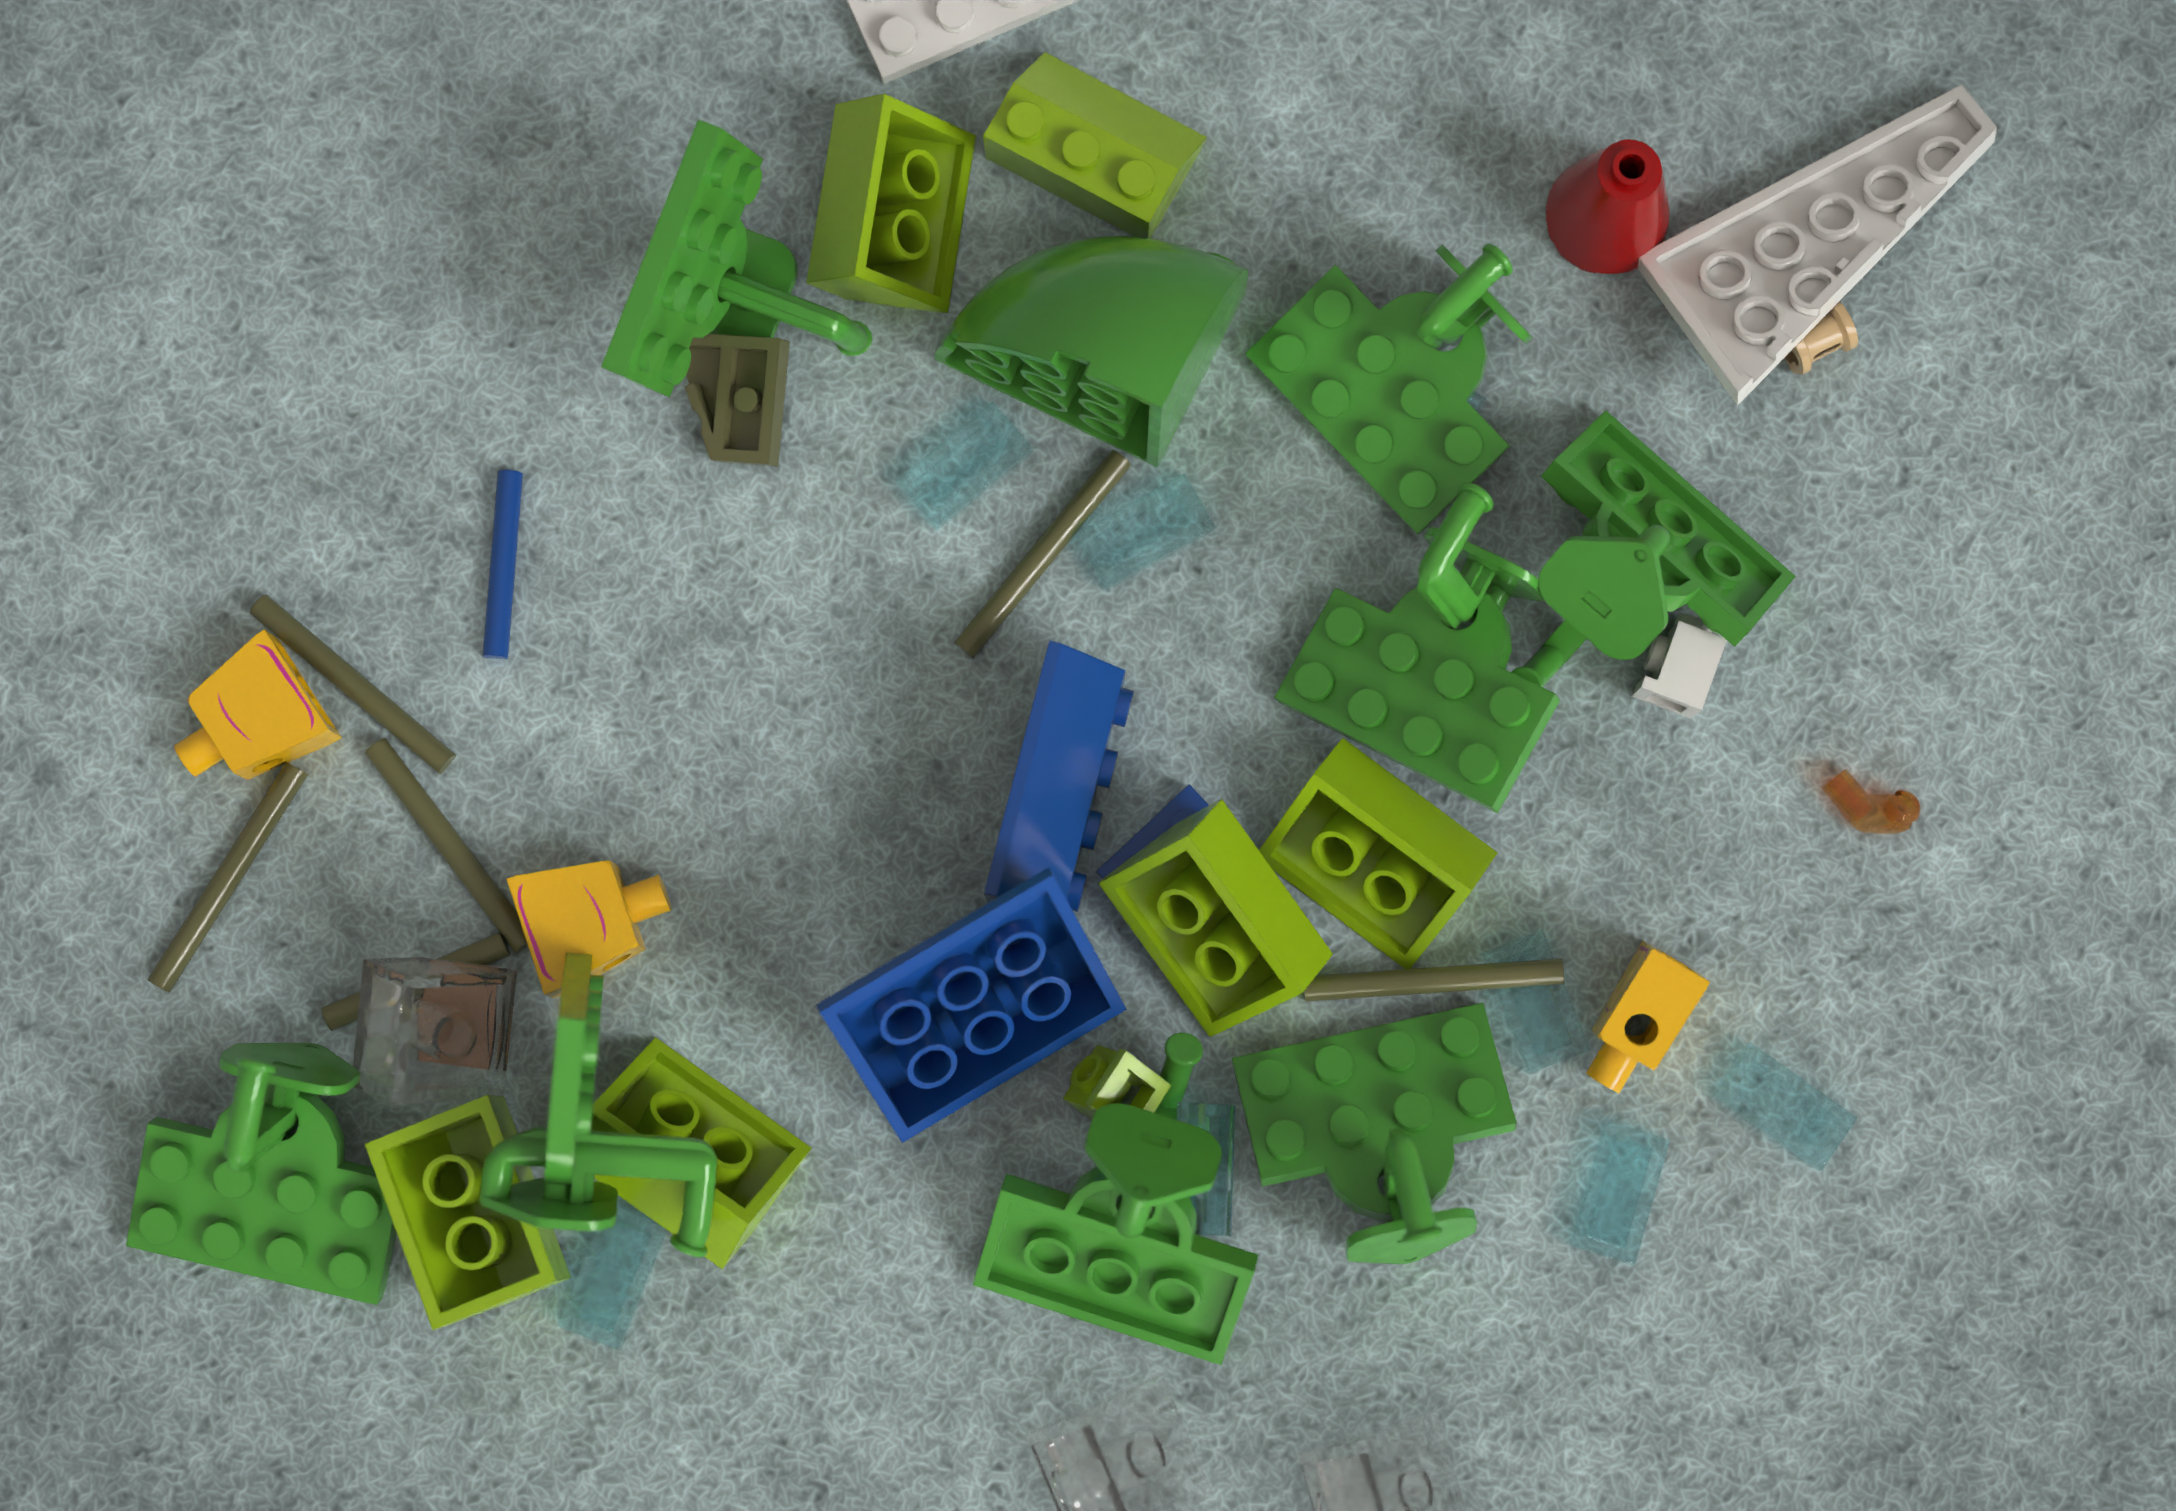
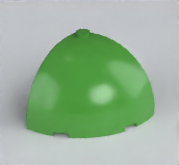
(1101, 335)

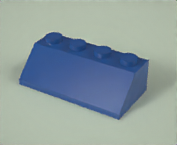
(1059, 773)

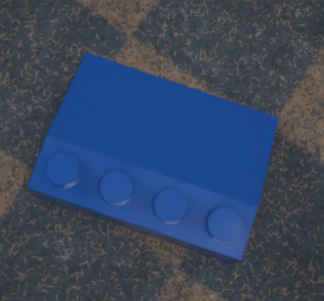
(972, 1005)

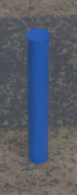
(502, 564)

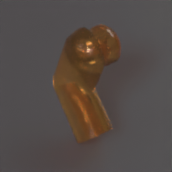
(1872, 811)

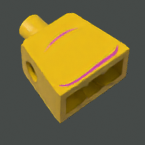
(255, 713)
(583, 913)
(1650, 986)

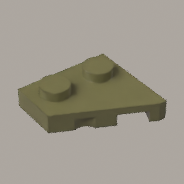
(739, 396)

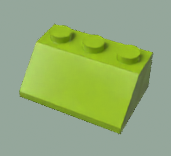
(1092, 145)
(891, 205)
(1376, 854)
(1217, 919)
(675, 1098)
(456, 1248)

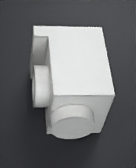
(1681, 667)

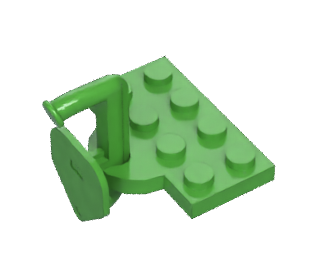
(713, 273)
(1383, 387)
(1643, 555)
(1433, 671)
(1379, 1107)
(574, 1154)
(263, 1196)
(1126, 1233)

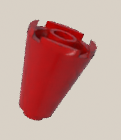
(1609, 208)

